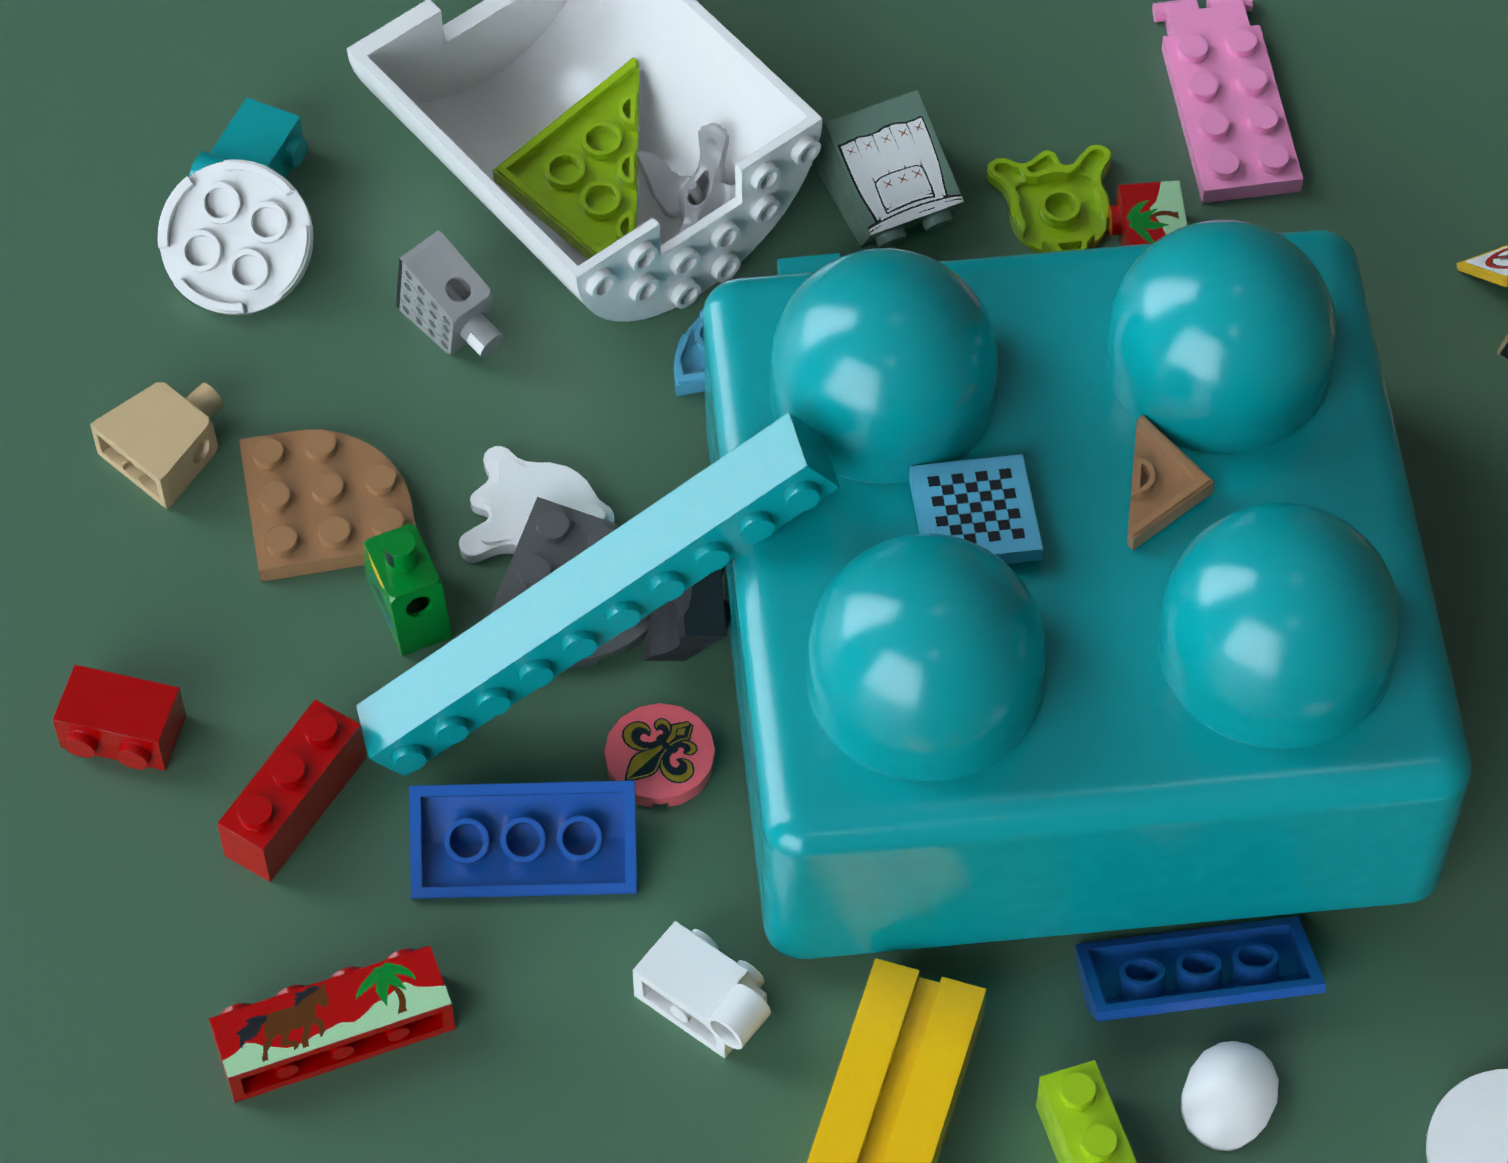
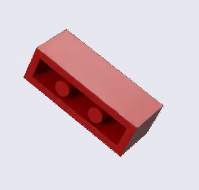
(292, 790)

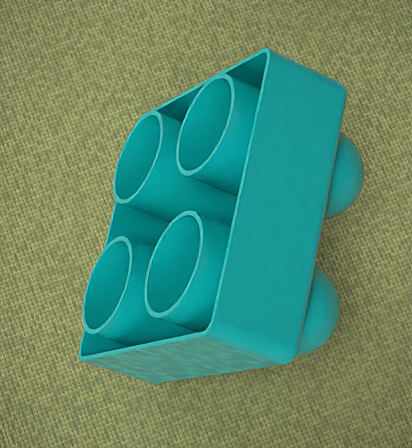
(1109, 729)

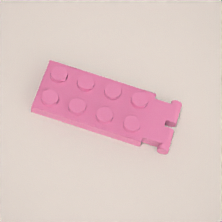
(1227, 100)

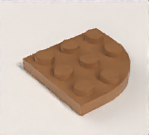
(318, 500)

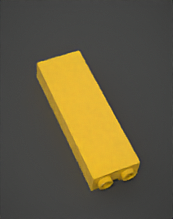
(900, 1069)

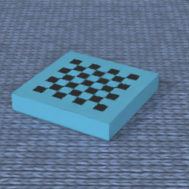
(981, 503)

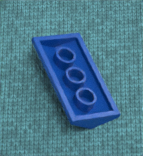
(523, 839)
(1197, 969)

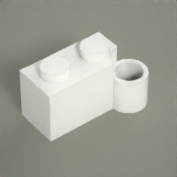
(702, 989)

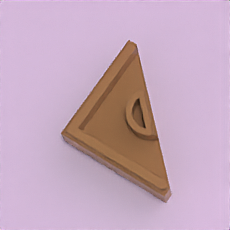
(1162, 484)

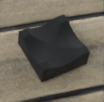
(688, 622)

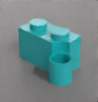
(260, 136)

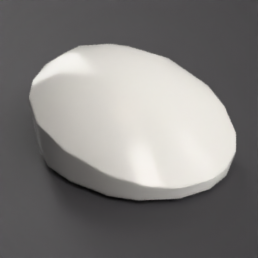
(1229, 1095)

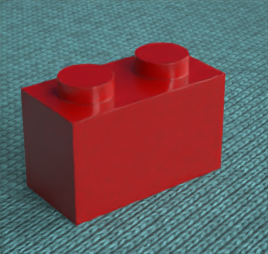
(119, 718)

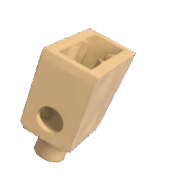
(160, 438)

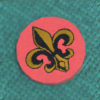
(663, 751)

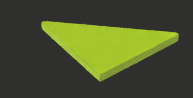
(584, 166)

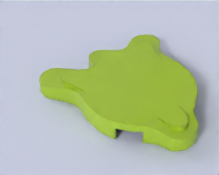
(1055, 203)

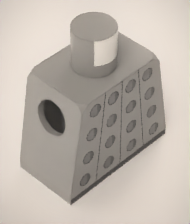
(446, 297)

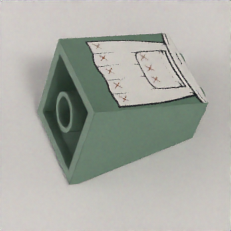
(887, 171)

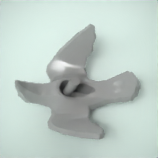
(696, 194)

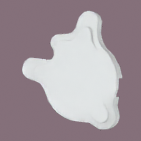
(510, 496)

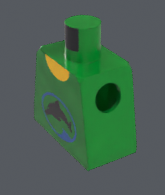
(398, 573)

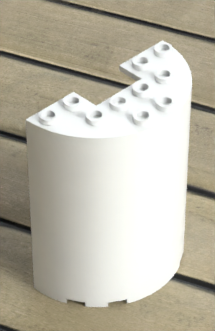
(518, 65)

